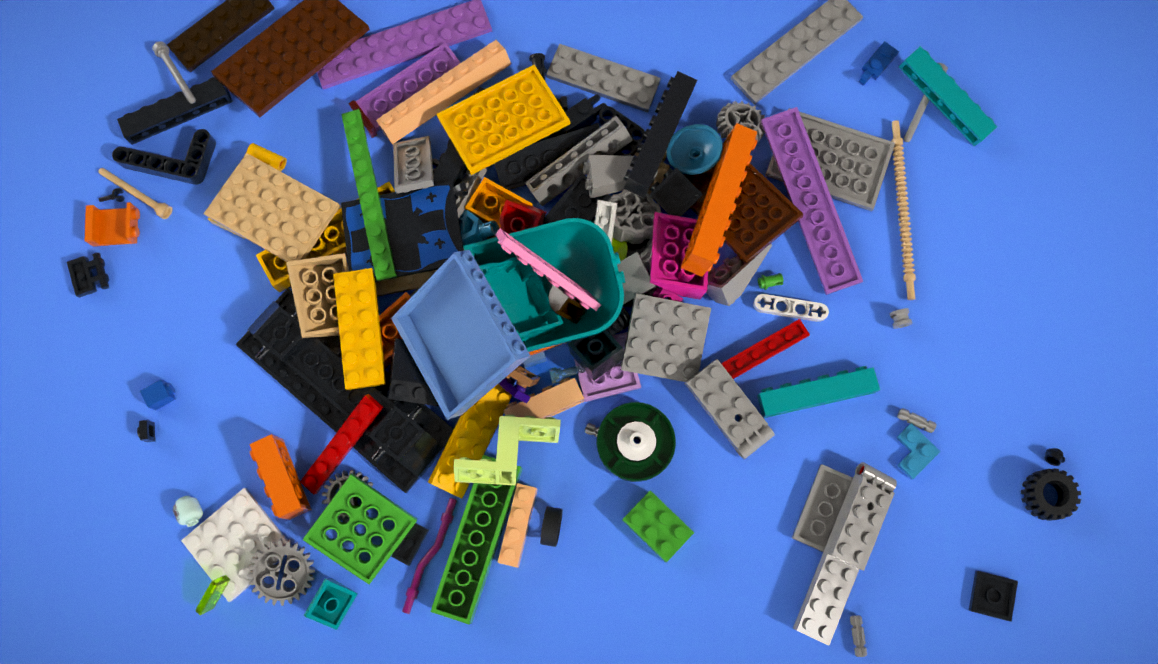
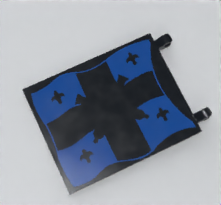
(419, 226)

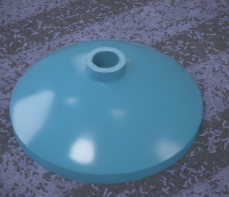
(694, 141)

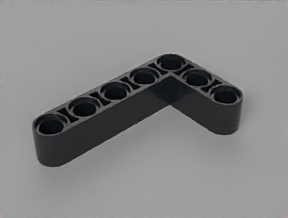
(632, 128)
(168, 164)

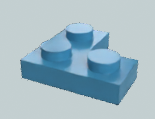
(920, 449)

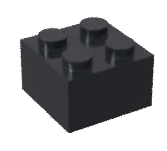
(596, 353)

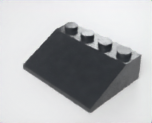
(405, 379)

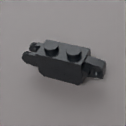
(581, 114)

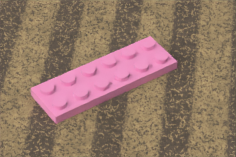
(542, 267)

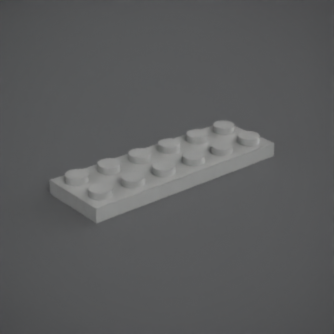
(603, 77)

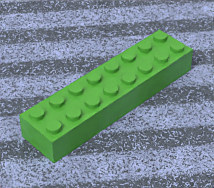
(473, 550)

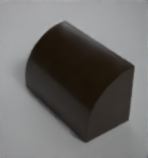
(565, 305)

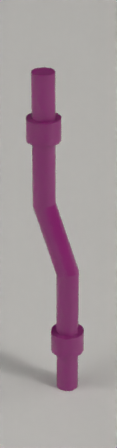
(412, 592)

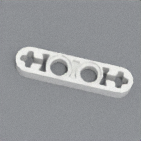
(790, 307)

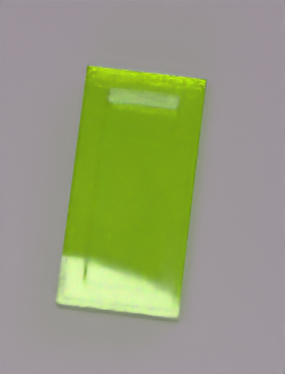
(212, 594)

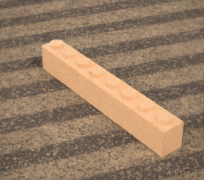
(444, 91)

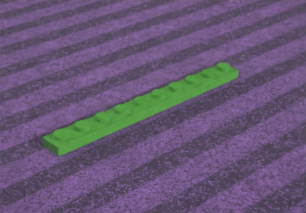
(368, 195)

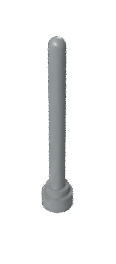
(162, 51)
(919, 112)

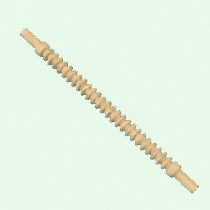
(909, 277)

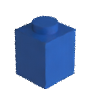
(158, 394)

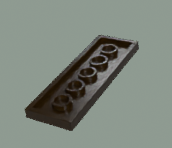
(217, 30)

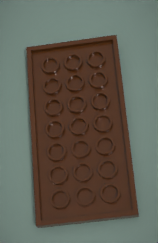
(289, 53)

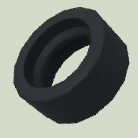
(551, 526)

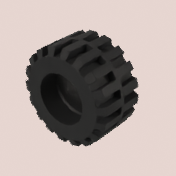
(1066, 492)

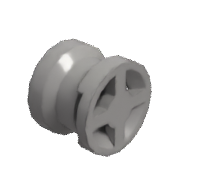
(901, 318)

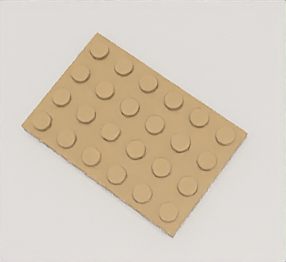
(272, 209)

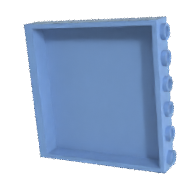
(459, 335)

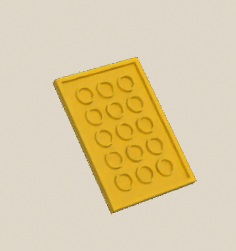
(503, 119)

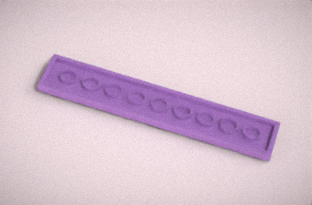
(406, 42)
(811, 196)

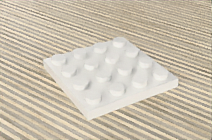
(231, 539)

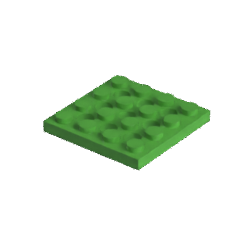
(346, 531)

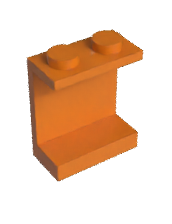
(111, 225)

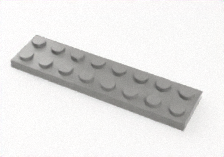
(796, 49)

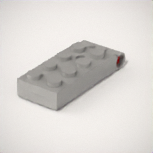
(722, 401)

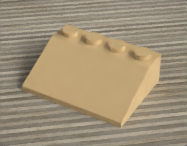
(315, 293)

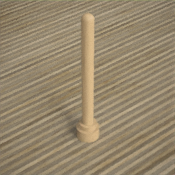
(162, 209)

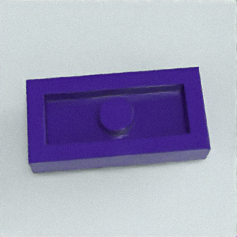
(515, 390)

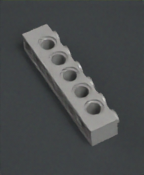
(569, 166)

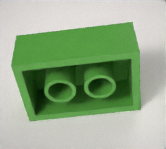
(658, 526)

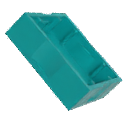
(522, 297)

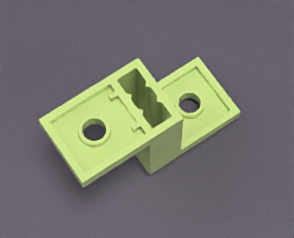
(510, 432)

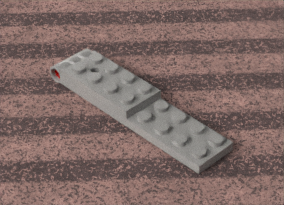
(846, 552)

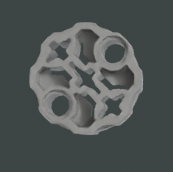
(634, 217)

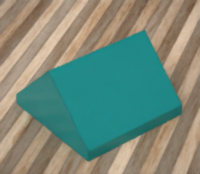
(330, 603)

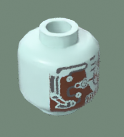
(187, 511)

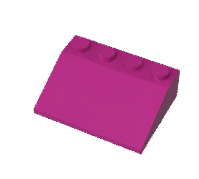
(669, 248)

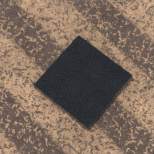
(993, 596)

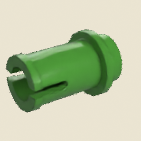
(770, 281)

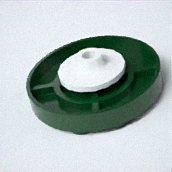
(632, 460)

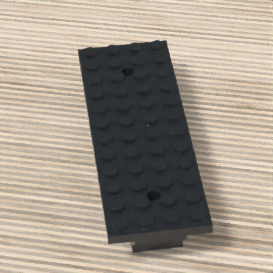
(402, 436)

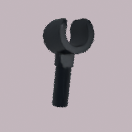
(115, 192)

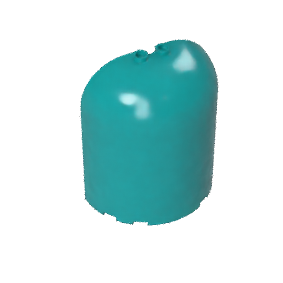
(582, 254)

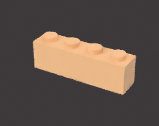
(549, 402)
(517, 525)

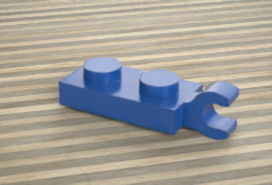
(878, 62)

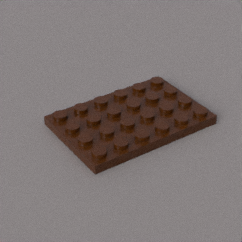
(759, 214)

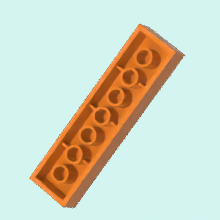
(720, 201)

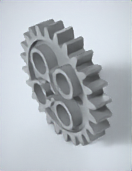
(263, 568)

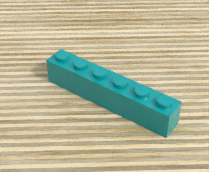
(947, 96)
(818, 392)

